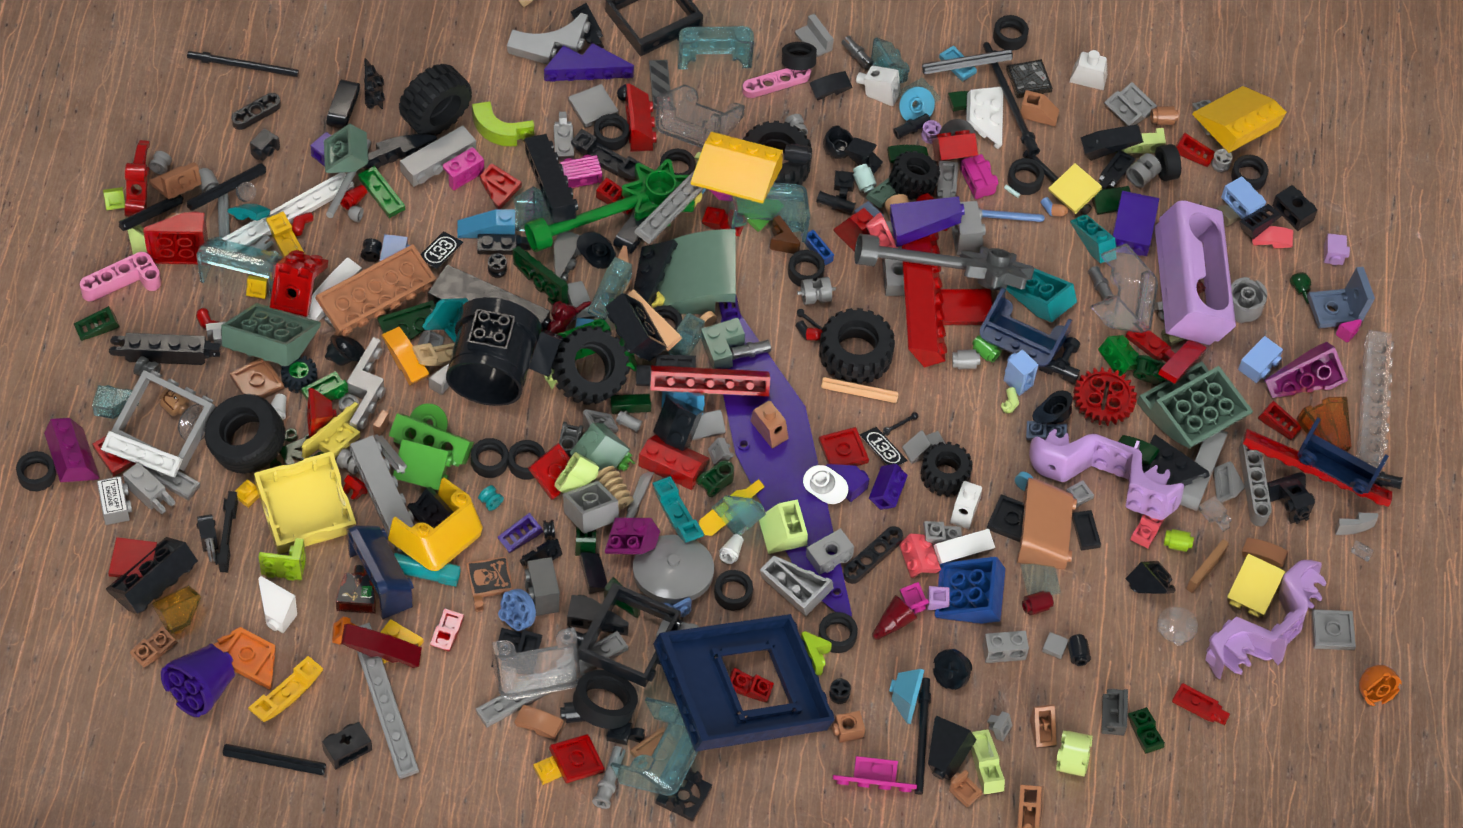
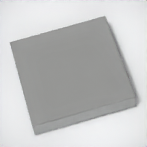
(592, 104)
(1333, 629)

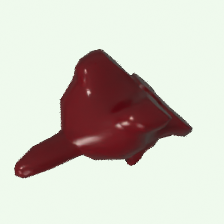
(563, 315)

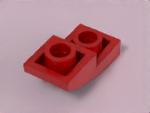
(752, 687)

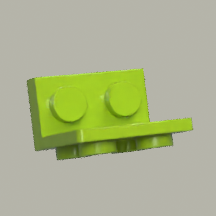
(284, 566)

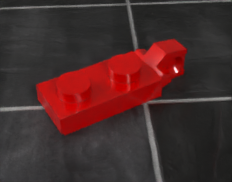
(1151, 345)
(1200, 704)

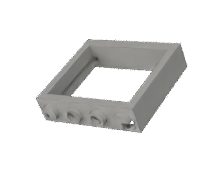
(198, 429)

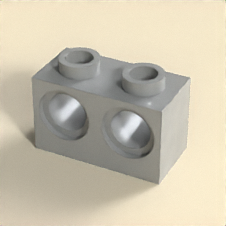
(1005, 646)

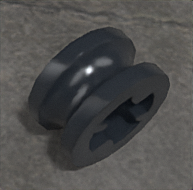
(548, 528)

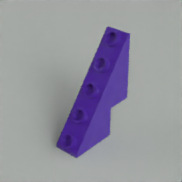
(593, 64)

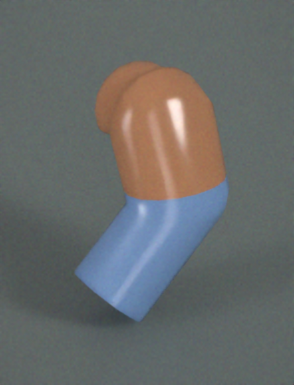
(1054, 209)

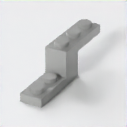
(366, 385)

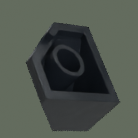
(1150, 578)

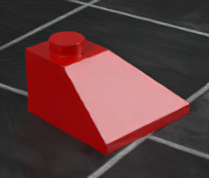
(318, 411)

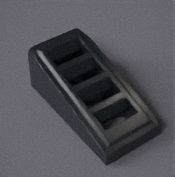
(1258, 228)

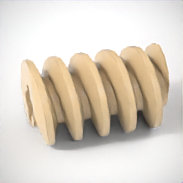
(614, 484)

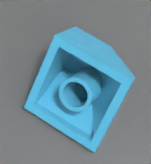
(906, 692)

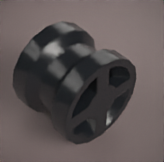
(371, 250)
(499, 261)
(840, 686)

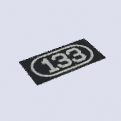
(440, 249)
(883, 447)

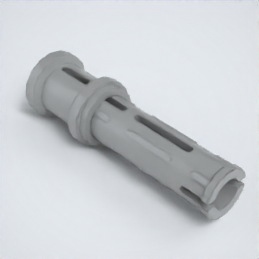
(607, 785)

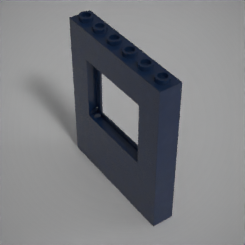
(707, 694)

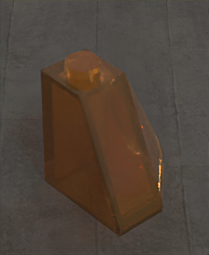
(1333, 424)

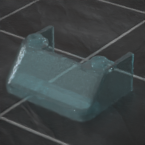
(783, 199)
(236, 257)
(671, 759)

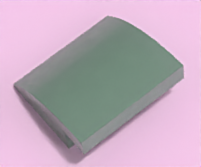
(701, 272)
(1195, 406)

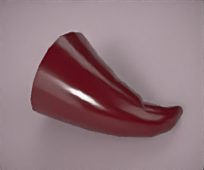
(894, 618)

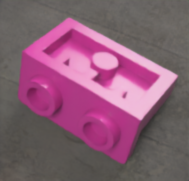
(464, 168)

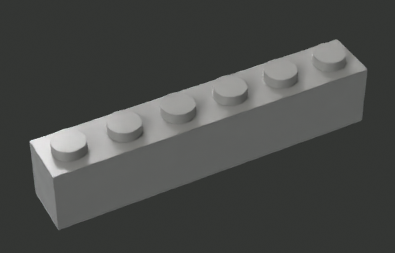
(380, 483)

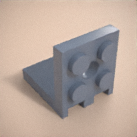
(1349, 303)

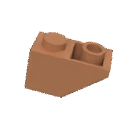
(1039, 108)

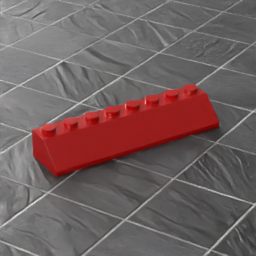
(924, 305)

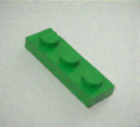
(381, 192)

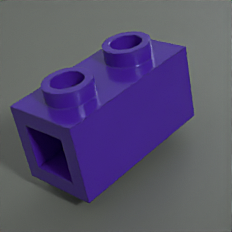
(888, 486)

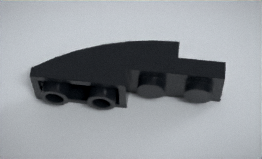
(397, 147)

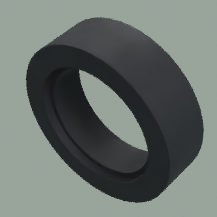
(600, 716)

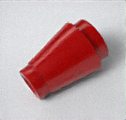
(353, 196)

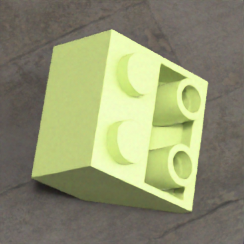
(784, 527)

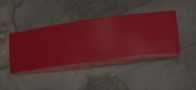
(381, 645)

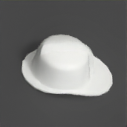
(825, 484)

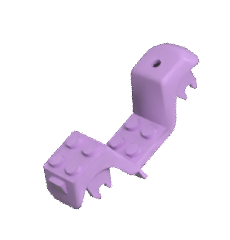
(1145, 492)
(1243, 637)

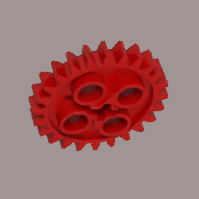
(1123, 399)

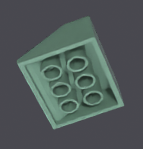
(269, 334)

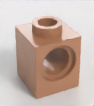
(852, 719)

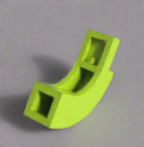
(496, 130)

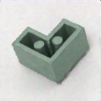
(718, 341)

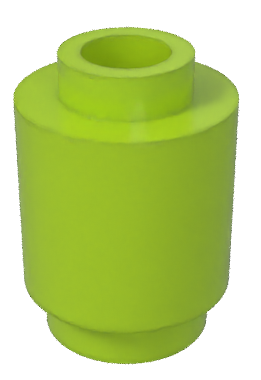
(1178, 540)

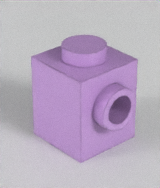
(1336, 249)

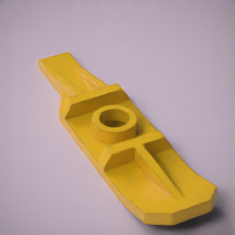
(712, 522)

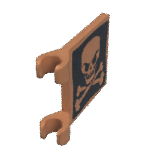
(488, 579)

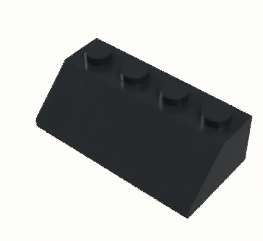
(170, 562)

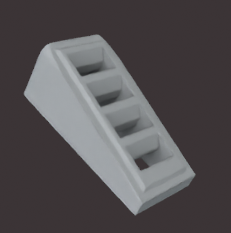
(438, 381)

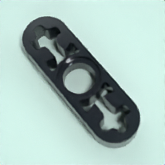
(252, 118)

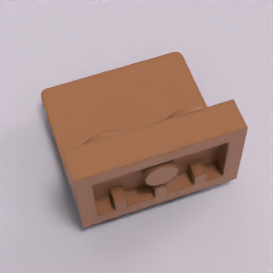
(177, 180)

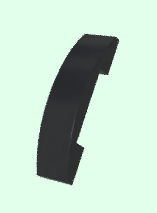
(608, 159)

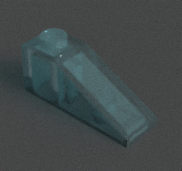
(611, 286)

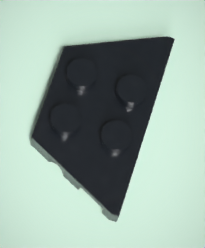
(1181, 467)

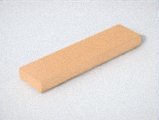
(668, 334)

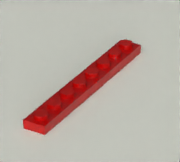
(1289, 457)

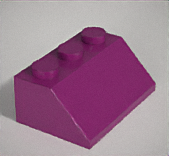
(70, 451)

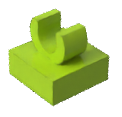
(114, 198)

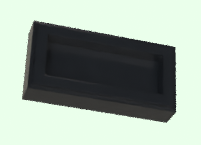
(1086, 530)

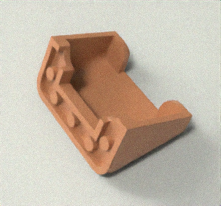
(1046, 525)

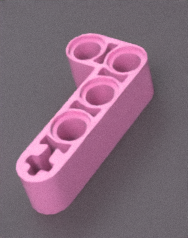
(95, 285)

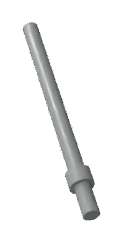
(342, 190)

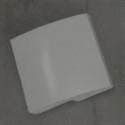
(1130, 105)

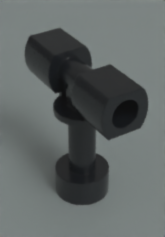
(1062, 364)

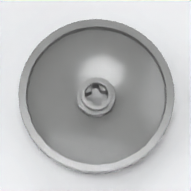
(674, 570)

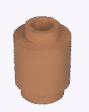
(1164, 115)

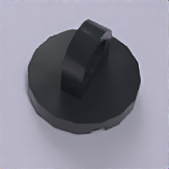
(952, 669)

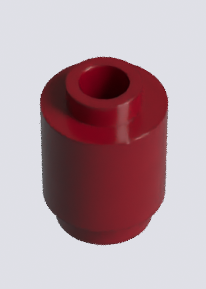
(1037, 602)

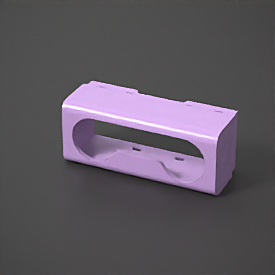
(1183, 263)

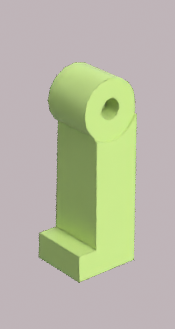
(1150, 143)

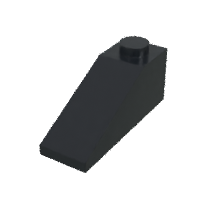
(1110, 141)
(583, 611)

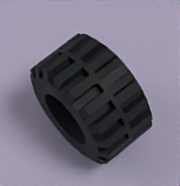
(914, 174)
(946, 455)

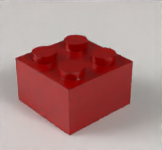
(957, 146)

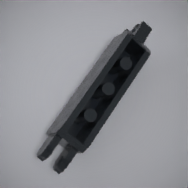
(164, 348)

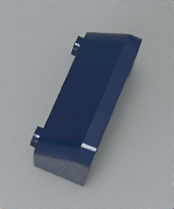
(1338, 463)
(382, 568)

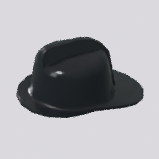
(596, 249)
(344, 350)
(1054, 409)

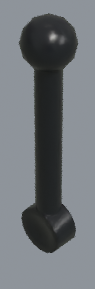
(800, 313)
(886, 430)

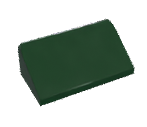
(1108, 200)
(631, 403)

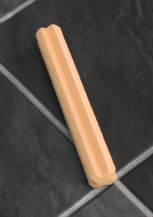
(859, 389)

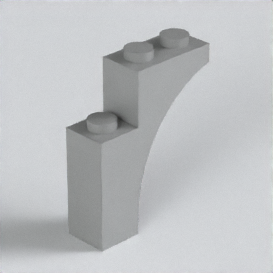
(546, 45)

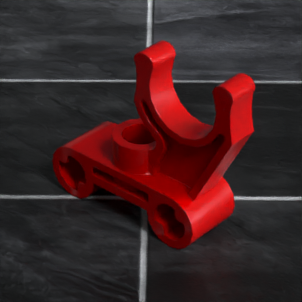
(137, 174)

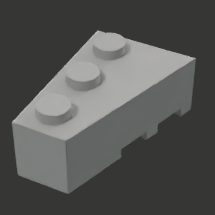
(795, 584)

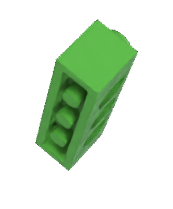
(403, 424)

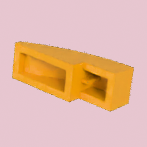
(403, 355)

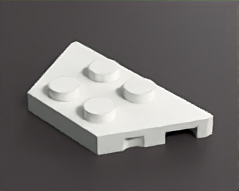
(986, 113)

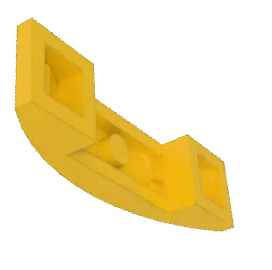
(283, 234)
(288, 691)

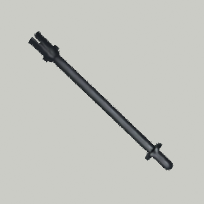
(1027, 138)

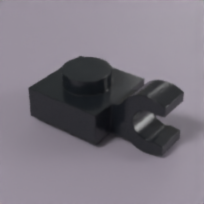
(844, 183)
(625, 733)

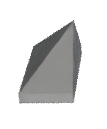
(1227, 482)

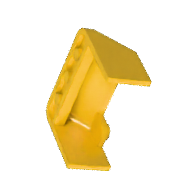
(443, 543)

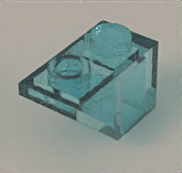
(690, 332)
(110, 401)

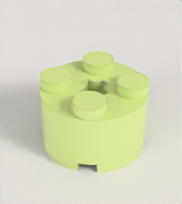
(1074, 753)

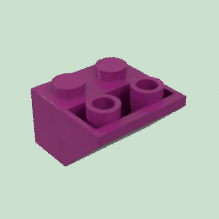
(632, 536)

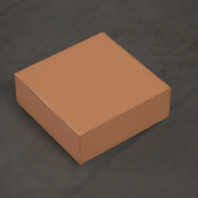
(381, 423)

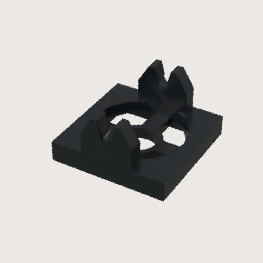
(678, 806)

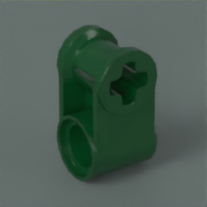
(1148, 370)
(714, 481)

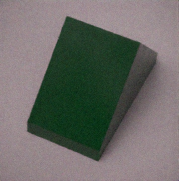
(585, 542)

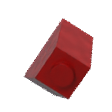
(853, 226)

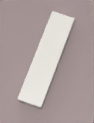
(141, 453)

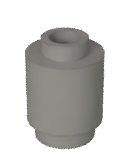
(208, 179)
(965, 359)

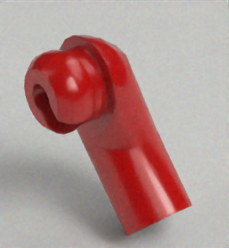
(299, 223)

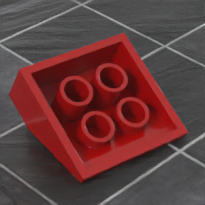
(176, 238)

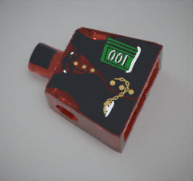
(356, 592)

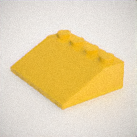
(1240, 117)
(737, 167)

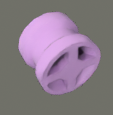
(928, 129)

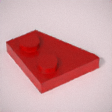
(499, 185)

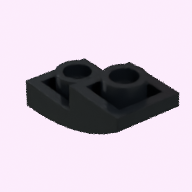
(830, 84)

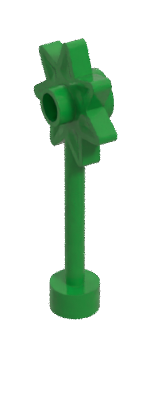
(643, 195)

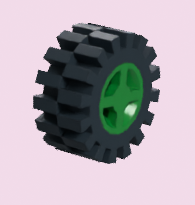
(292, 374)

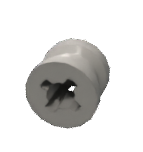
(1220, 156)
(160, 162)

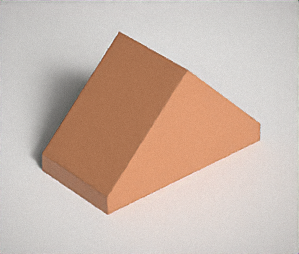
(1043, 725)

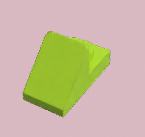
(815, 649)

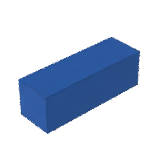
(816, 244)

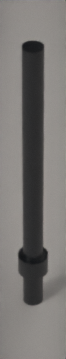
(206, 57)
(924, 700)

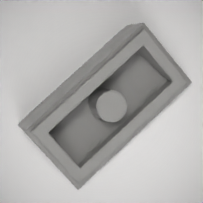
(710, 425)

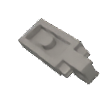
(563, 136)
(948, 179)

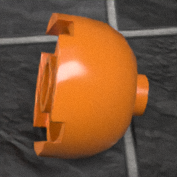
(1379, 684)

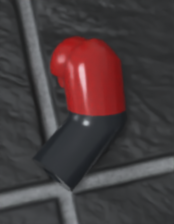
(808, 333)

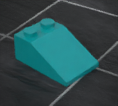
(1045, 295)

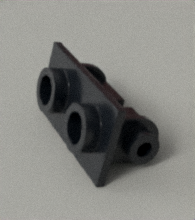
(550, 548)

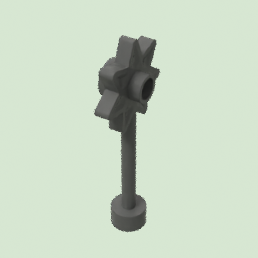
(992, 266)

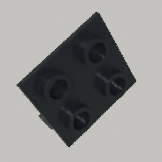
(373, 86)

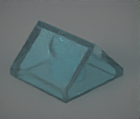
(530, 206)

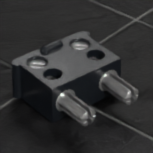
(208, 534)

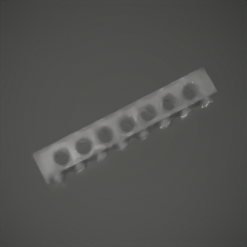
(1381, 343)

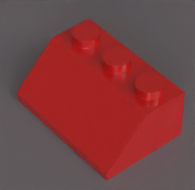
(639, 119)
(669, 461)

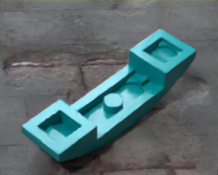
(676, 510)

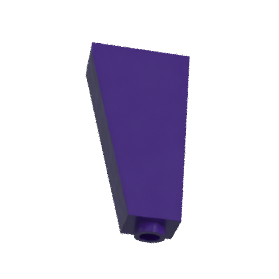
(922, 218)

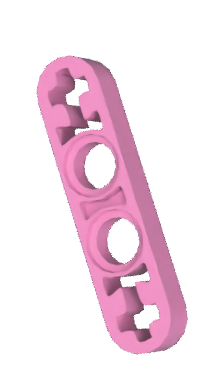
(778, 84)

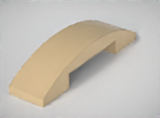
(433, 356)

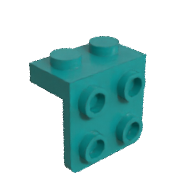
(445, 316)

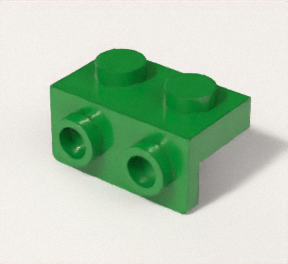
(1119, 354)
(330, 386)

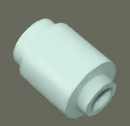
(864, 178)

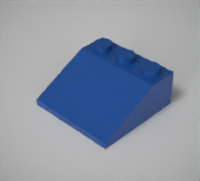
(974, 590)

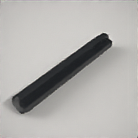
(150, 212)

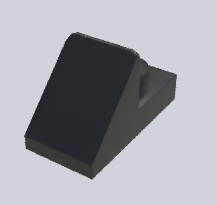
(862, 153)

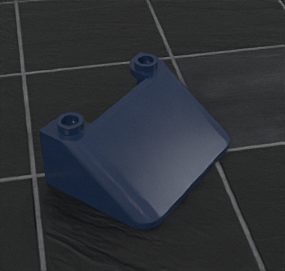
(1014, 335)

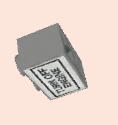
(113, 500)

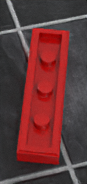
(1182, 361)

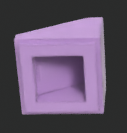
(937, 597)

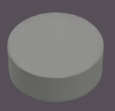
(347, 400)

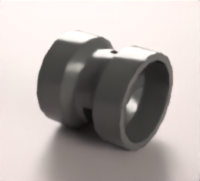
(144, 364)

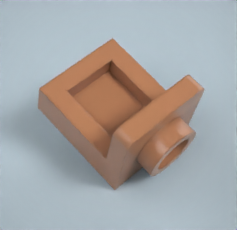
(964, 788)

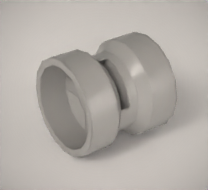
(797, 120)
(346, 461)

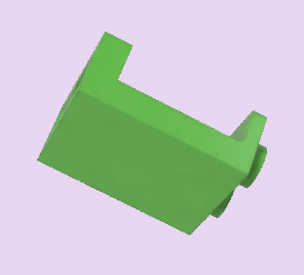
(424, 464)

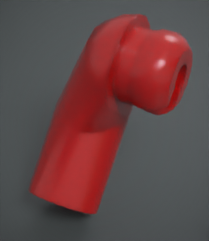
(204, 318)

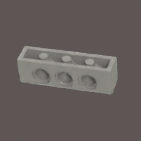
(893, 283)

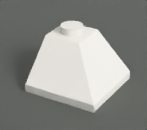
(277, 604)

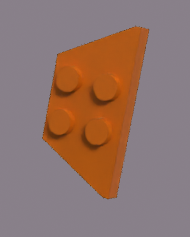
(251, 655)

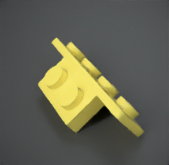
(334, 435)

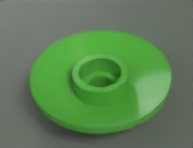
(430, 412)

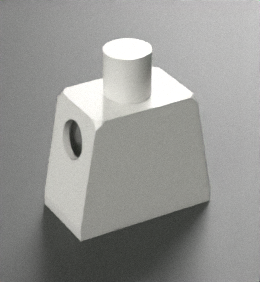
(1090, 70)
(881, 84)
(967, 499)

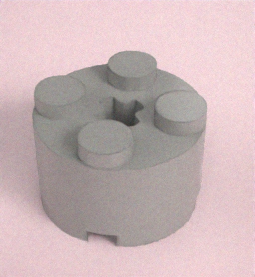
(1248, 299)

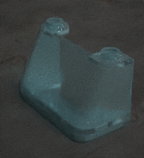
(715, 40)

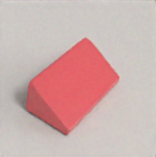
(878, 227)

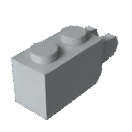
(147, 488)

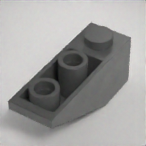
(565, 254)

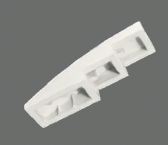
(342, 272)

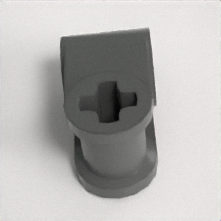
(570, 436)

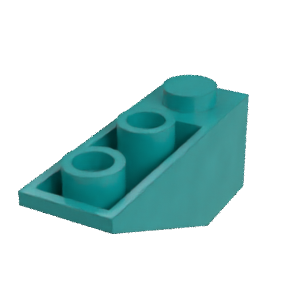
(1093, 236)

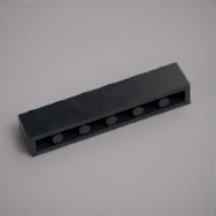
(550, 178)

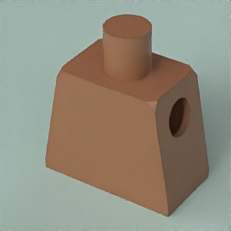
(767, 420)

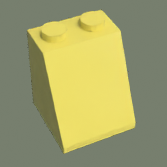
(1255, 586)

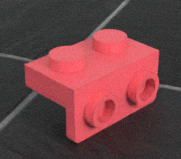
(919, 555)

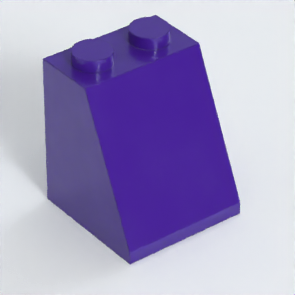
(1135, 221)

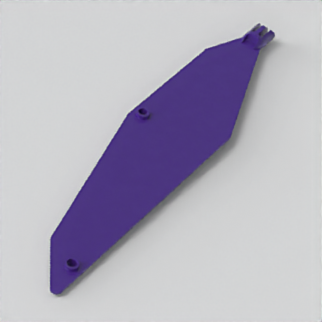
(785, 465)

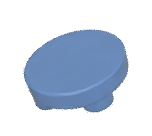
(517, 609)

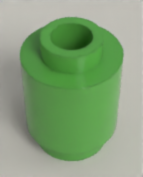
(987, 351)

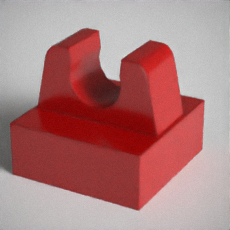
(356, 485)

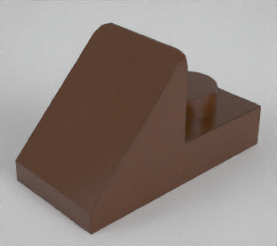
(784, 239)

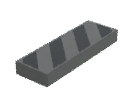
(659, 79)

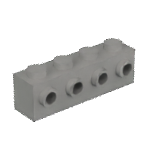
(430, 159)

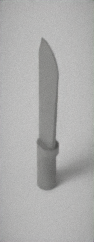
(640, 490)

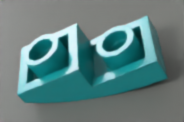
(253, 211)

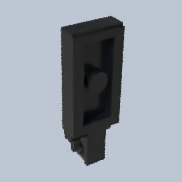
(595, 32)
(1115, 170)
(500, 243)

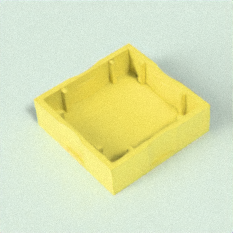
(304, 501)

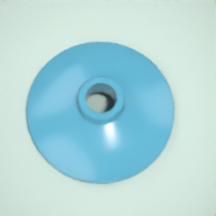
(924, 104)

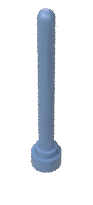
(1013, 215)

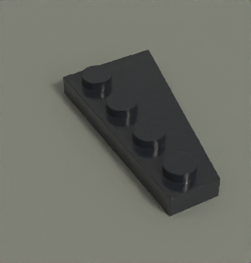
(651, 267)

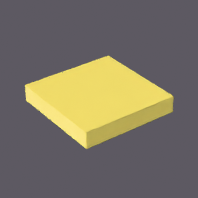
(1075, 188)

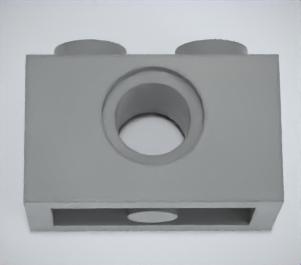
(835, 542)

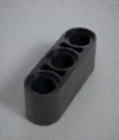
(343, 104)
(627, 236)

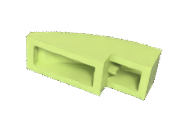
(987, 763)

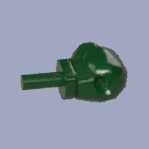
(1301, 284)

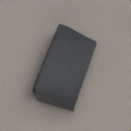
(593, 572)

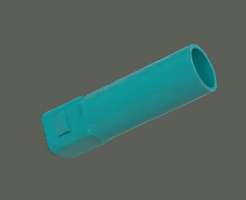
(447, 575)

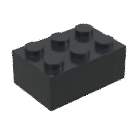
(635, 327)

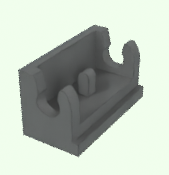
(1114, 712)

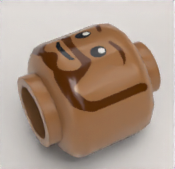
(173, 402)

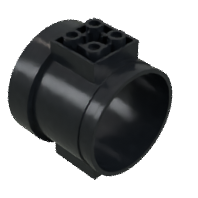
(492, 351)

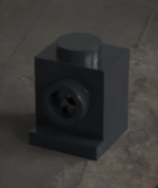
(264, 145)

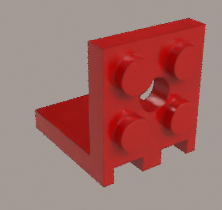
(298, 273)

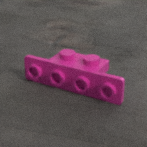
(875, 771)

